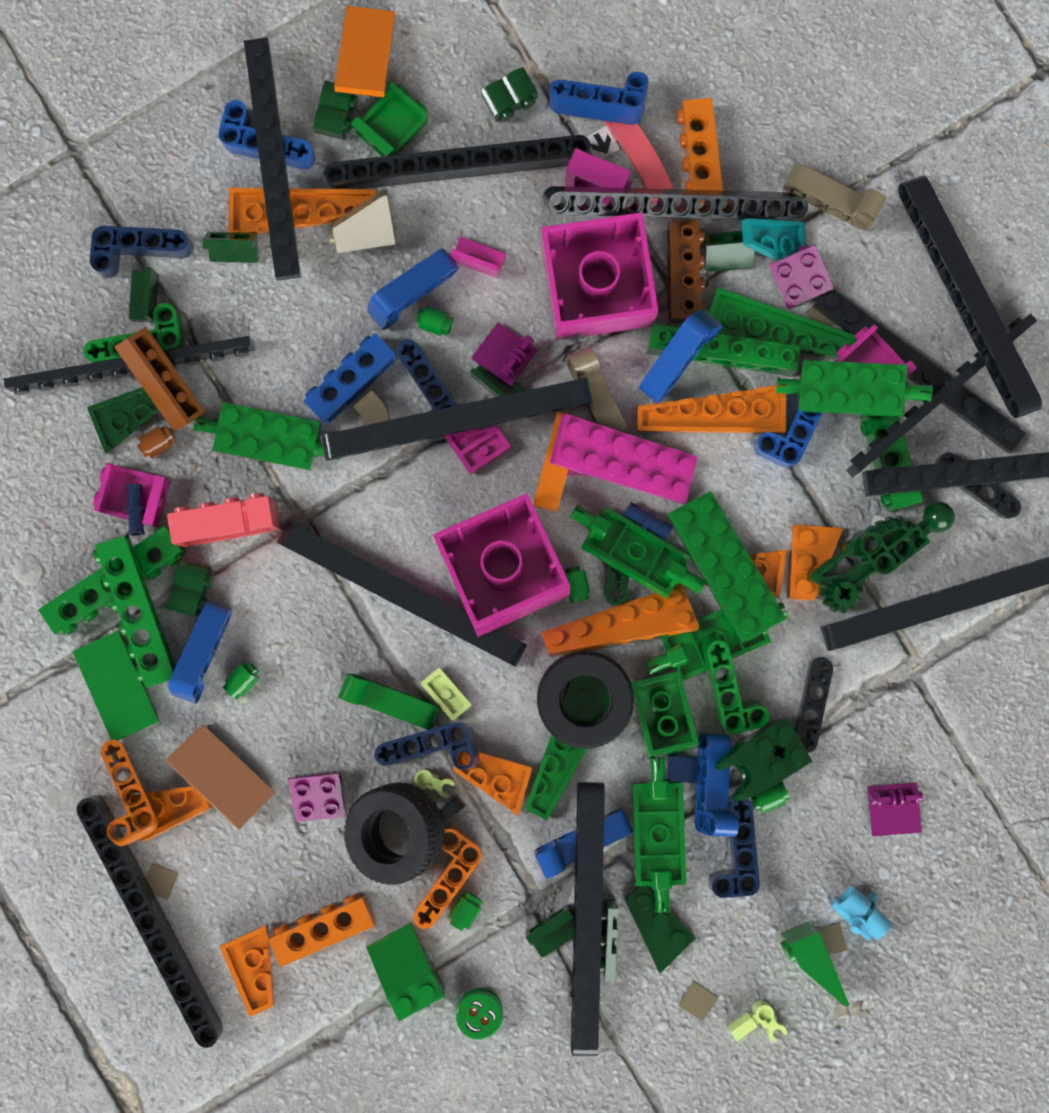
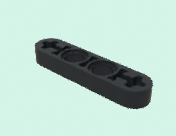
(976, 493)
(818, 705)

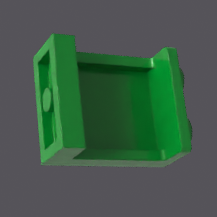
(391, 121)

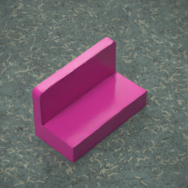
(478, 257)

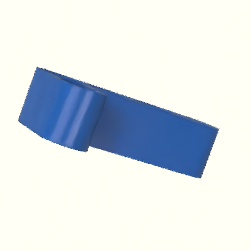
(601, 101)
(246, 135)
(409, 287)
(679, 353)
(789, 441)
(199, 651)
(713, 789)
(560, 852)

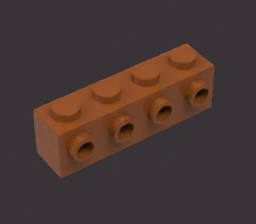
(684, 270)
(159, 379)

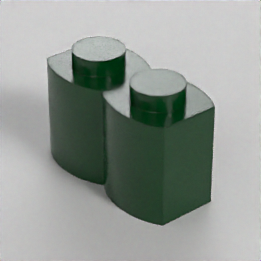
(509, 94)
(334, 112)
(189, 588)

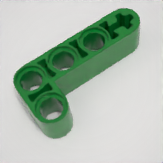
(161, 333)
(728, 683)
(388, 700)

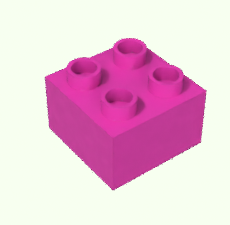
(598, 276)
(502, 564)

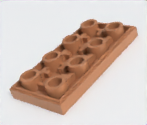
(220, 777)

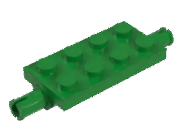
(854, 388)
(264, 436)
(636, 552)
(684, 650)
(659, 834)

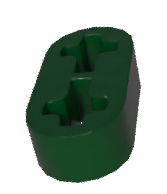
(610, 583)

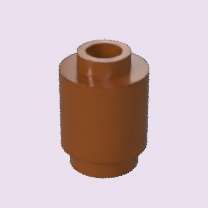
(156, 442)

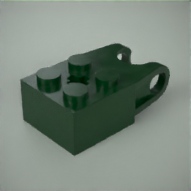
(756, 760)

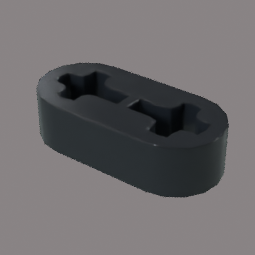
(452, 808)

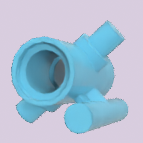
(862, 913)

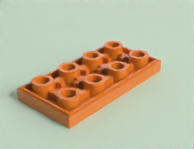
(365, 51)

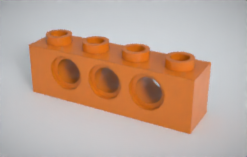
(700, 113)
(288, 950)

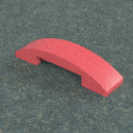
(640, 155)

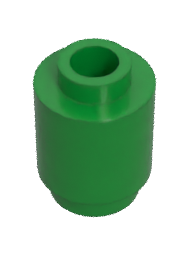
(434, 321)
(578, 584)
(241, 680)
(770, 798)
(465, 911)

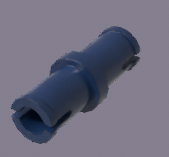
(135, 509)
(648, 520)

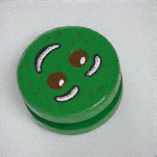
(479, 1013)

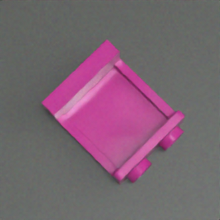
(871, 349)
(112, 495)

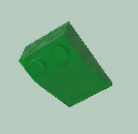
(664, 715)
(807, 949)
(405, 971)

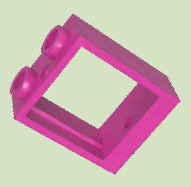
(591, 171)

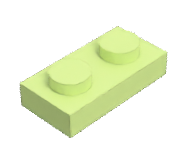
(446, 694)

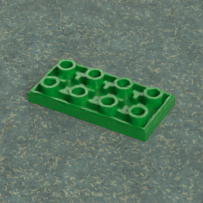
(115, 686)

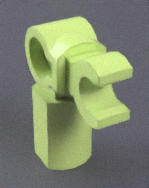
(427, 780)
(762, 1014)

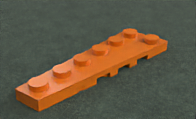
(309, 207)
(733, 412)
(624, 623)

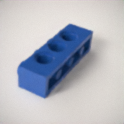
(347, 393)

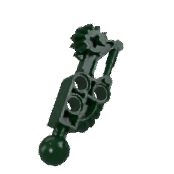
(883, 542)

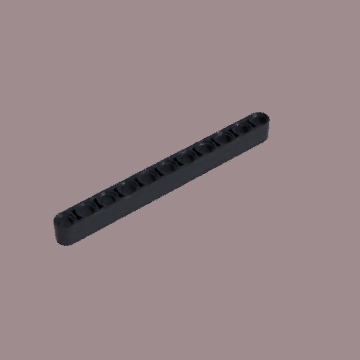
(448, 156)
(666, 200)
(970, 297)
(456, 419)
(398, 592)
(936, 604)
(587, 918)
(149, 932)

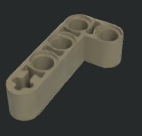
(834, 197)
(603, 409)

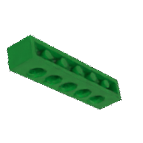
(734, 352)
(899, 451)
(122, 548)
(56, 611)

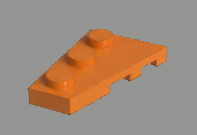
(809, 550)
(771, 569)

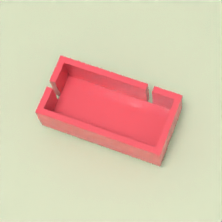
(223, 521)

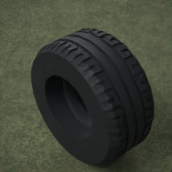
(585, 734)
(367, 847)

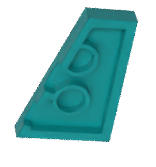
(773, 237)

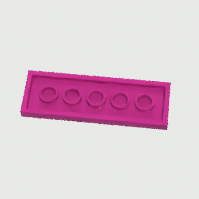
(623, 459)

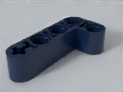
(141, 247)
(430, 381)
(425, 747)
(738, 845)

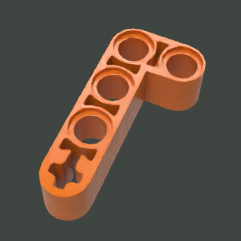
(552, 476)
(125, 789)
(444, 881)

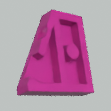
(478, 447)

